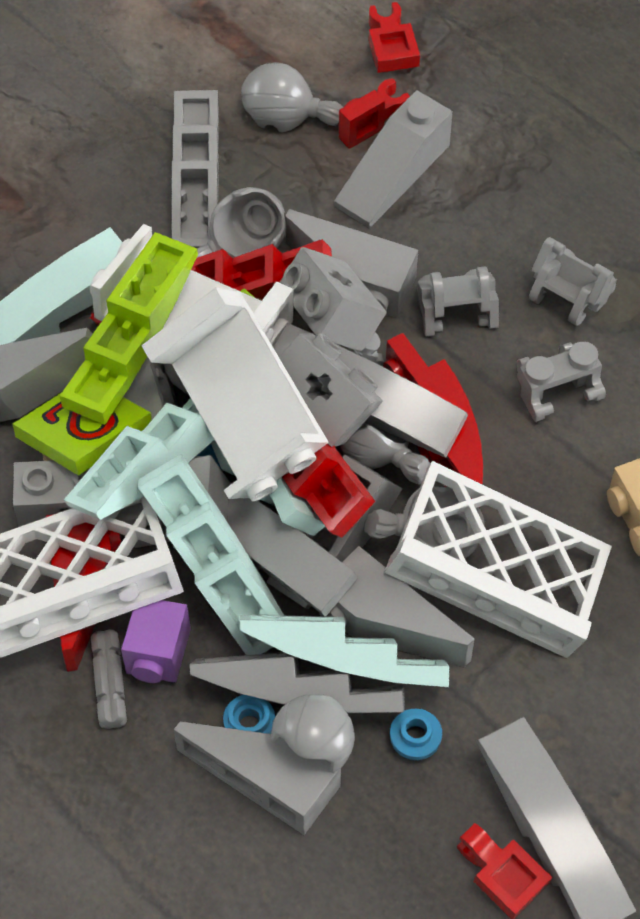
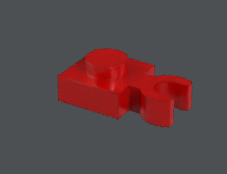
(392, 42)

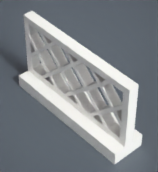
(496, 597)
(80, 599)

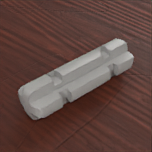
(108, 679)

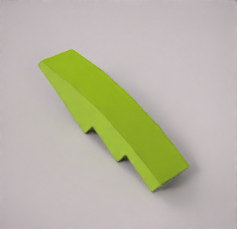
(134, 315)

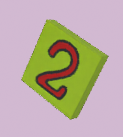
(73, 438)

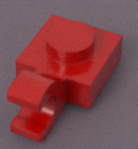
(367, 114)
(507, 874)

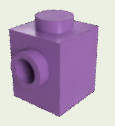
(156, 641)

